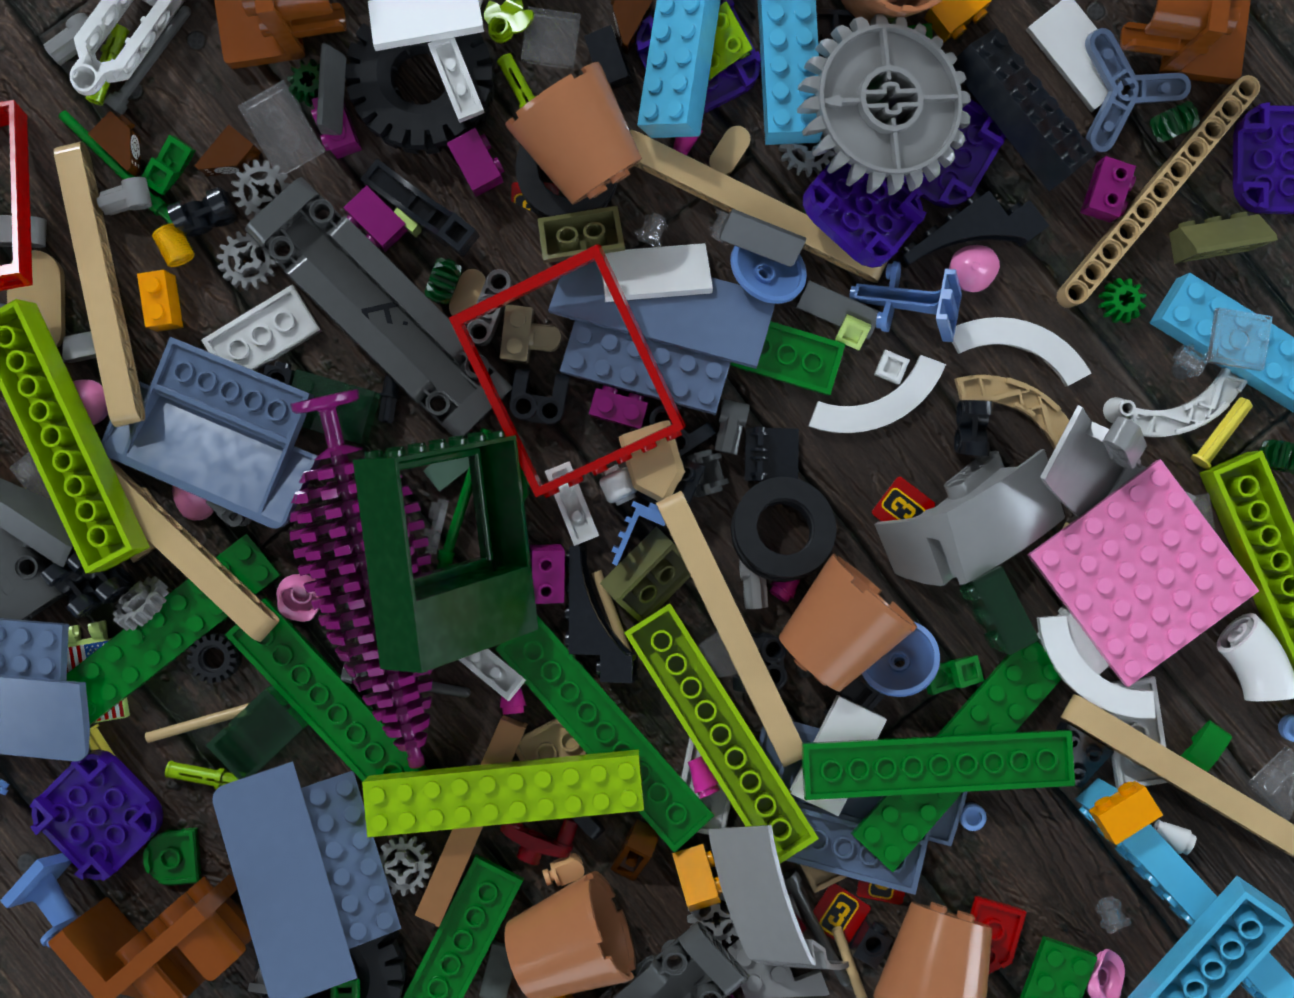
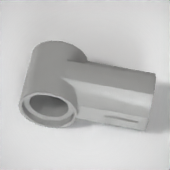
(62, 45)
(130, 195)
(754, 588)

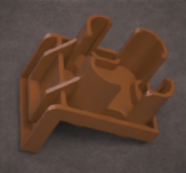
(273, 29)
(1194, 38)
(168, 957)

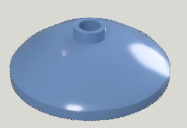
(767, 278)
(921, 665)

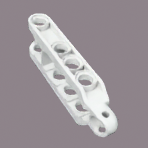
(92, 73)

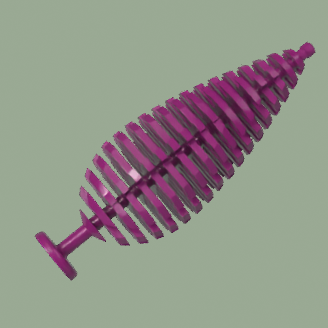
(393, 690)

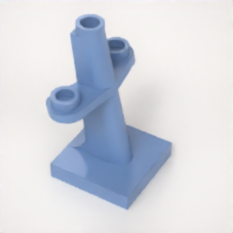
(942, 303)
(41, 887)

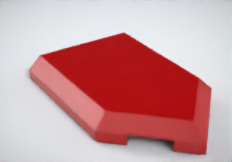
(1007, 927)

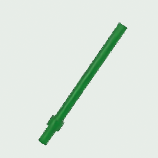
(158, 207)
(446, 554)

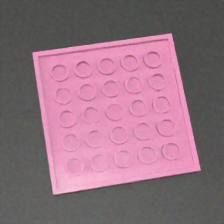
(1143, 573)

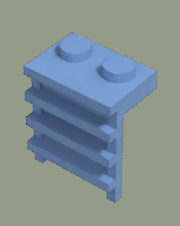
(650, 512)

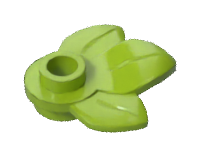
(509, 17)

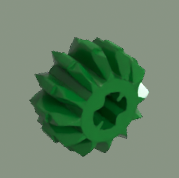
(1130, 296)

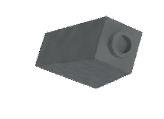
(34, 522)

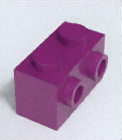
(342, 144)
(475, 161)
(1109, 189)
(375, 219)
(617, 408)
(548, 572)

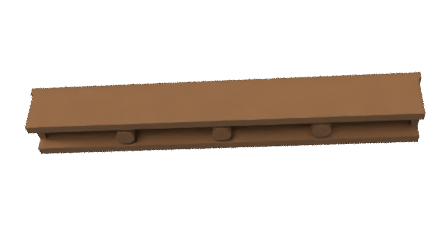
(463, 840)

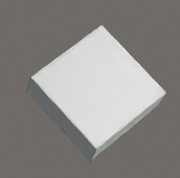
(891, 367)

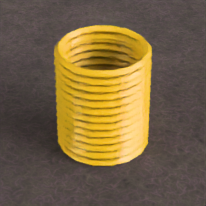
(173, 245)

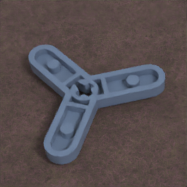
(1145, 88)

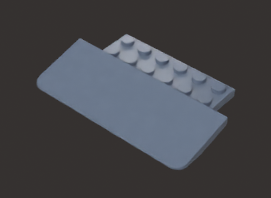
(688, 336)
(218, 434)
(38, 706)
(838, 849)
(304, 876)

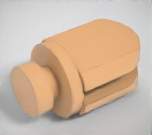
(564, 870)

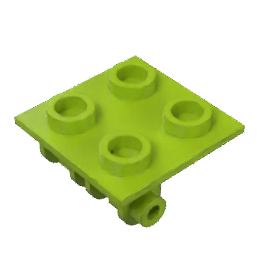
(729, 41)

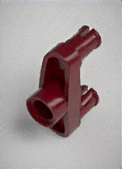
(535, 844)

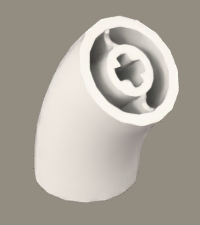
(1257, 659)

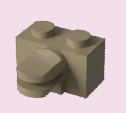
(523, 335)

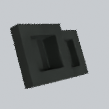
(497, 973)

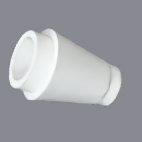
(1118, 407)
(1177, 837)

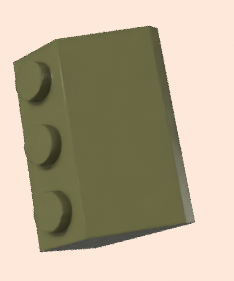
(574, 232)
(1220, 237)
(647, 576)

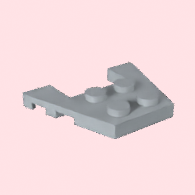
(776, 981)

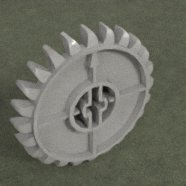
(881, 80)

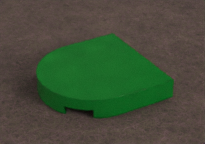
(174, 857)

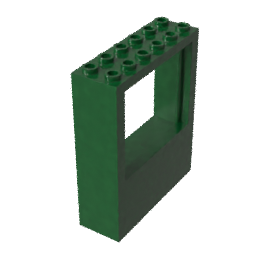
(458, 607)

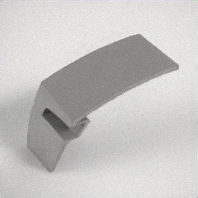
(1094, 461)
(978, 526)
(760, 902)

